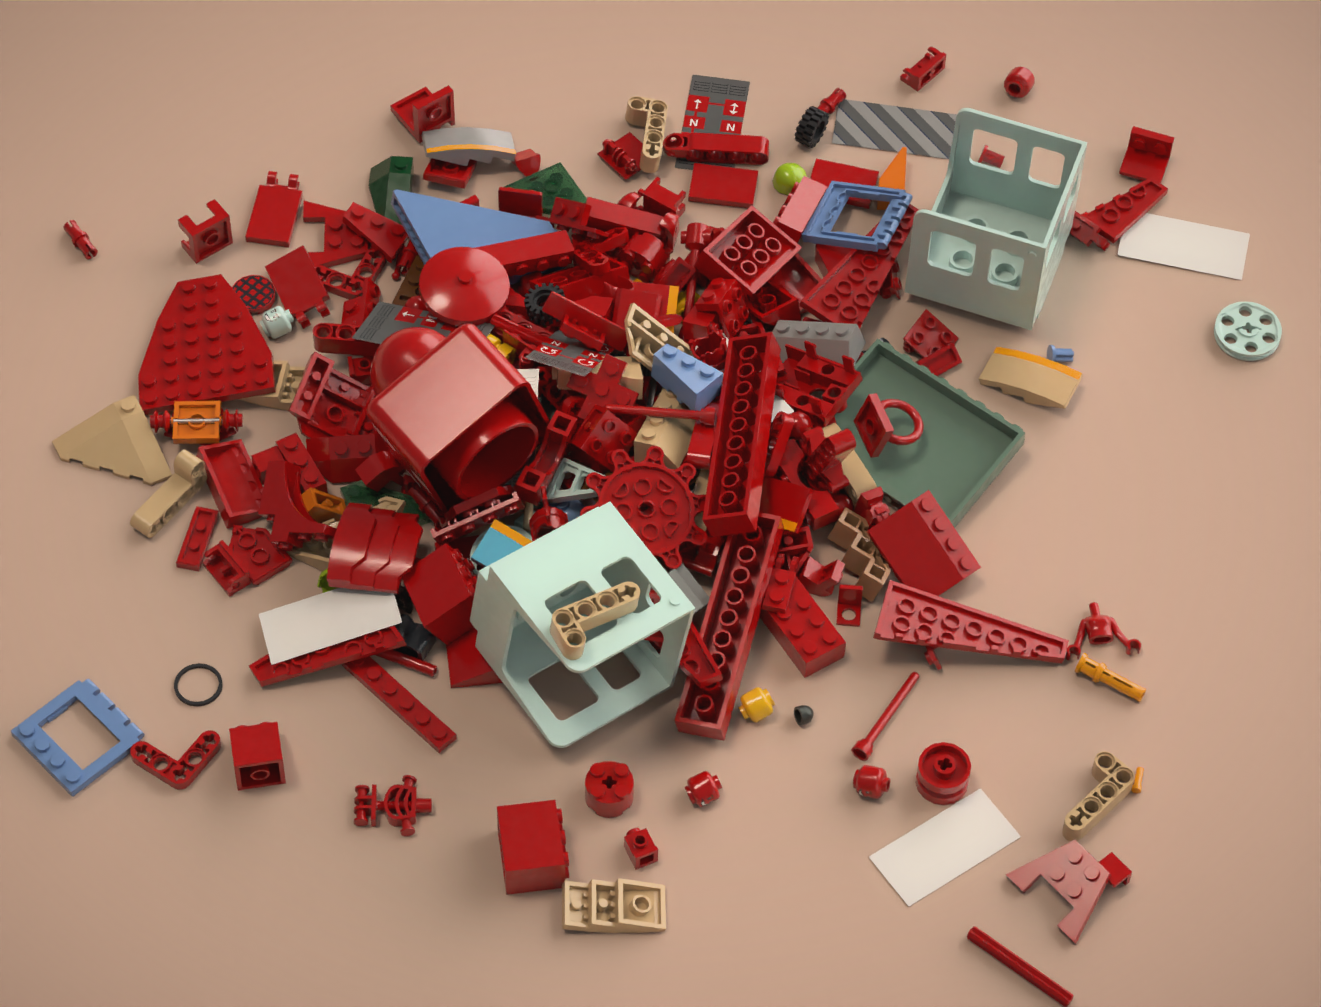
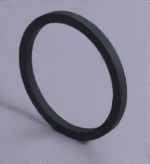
(194, 666)

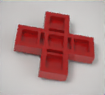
(603, 387)

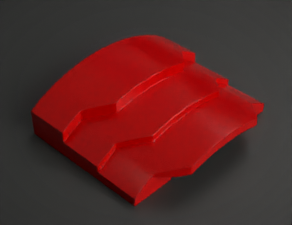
(331, 402)
(373, 548)

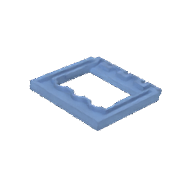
(832, 203)
(54, 759)

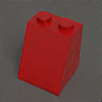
(257, 755)

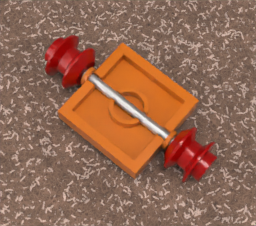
(196, 422)

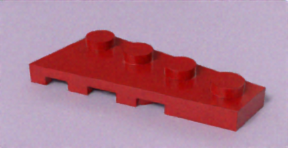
(1126, 209)

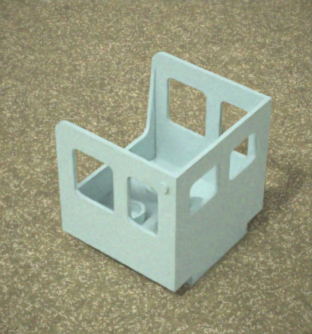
(992, 230)
(571, 563)

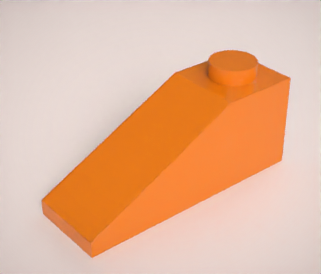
(893, 176)

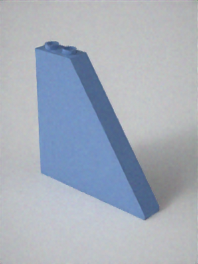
(445, 224)

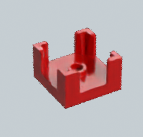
(207, 236)

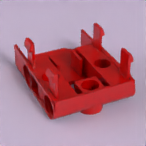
(809, 373)

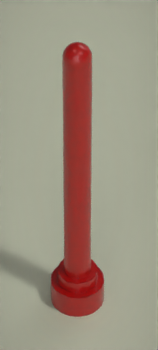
(706, 415)
(864, 747)

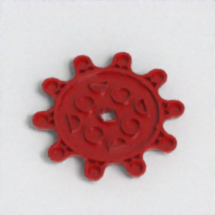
(662, 490)

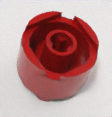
(644, 256)
(609, 788)

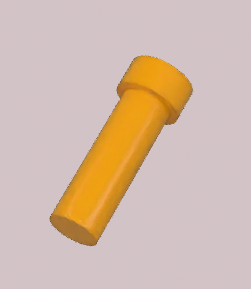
(1136, 787)

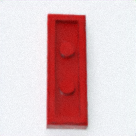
(197, 538)

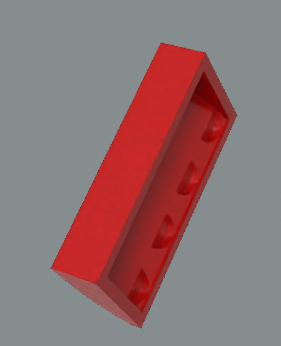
(797, 278)
(232, 481)

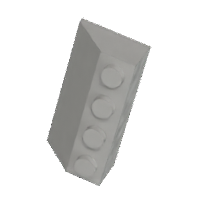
(831, 339)

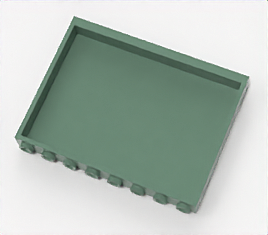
(960, 441)

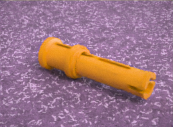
(1099, 672)

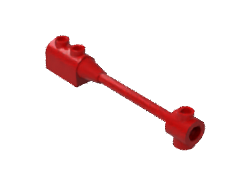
(696, 240)

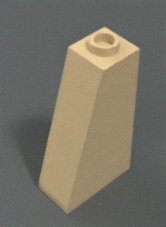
(631, 378)

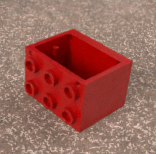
(443, 592)
(532, 846)

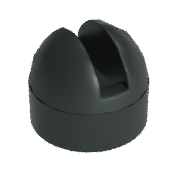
(803, 714)

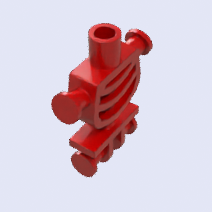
(368, 805)

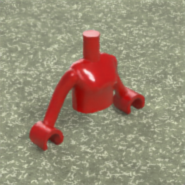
(1100, 632)

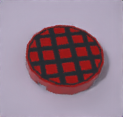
(255, 292)

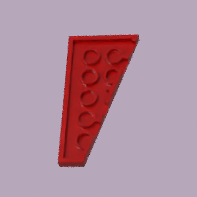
(330, 656)

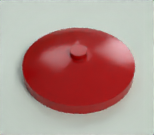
(464, 286)

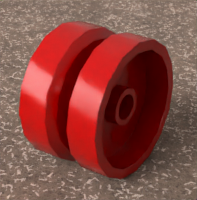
(943, 773)

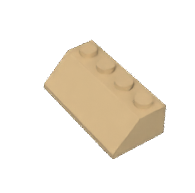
(669, 434)

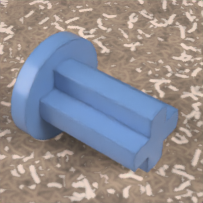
(1059, 354)

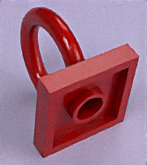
(876, 427)

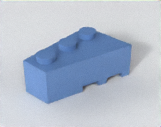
(686, 377)

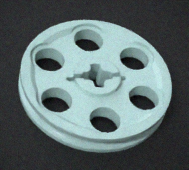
(1253, 325)

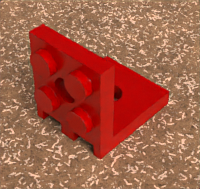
(425, 110)

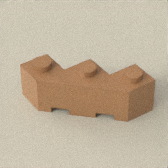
(861, 554)

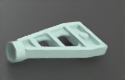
(574, 493)

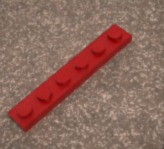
(401, 702)

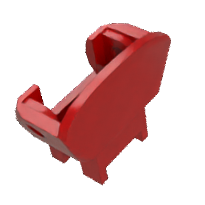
(663, 203)

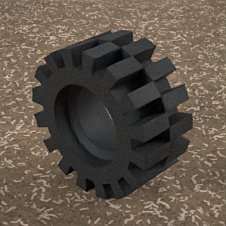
(811, 127)
(537, 297)

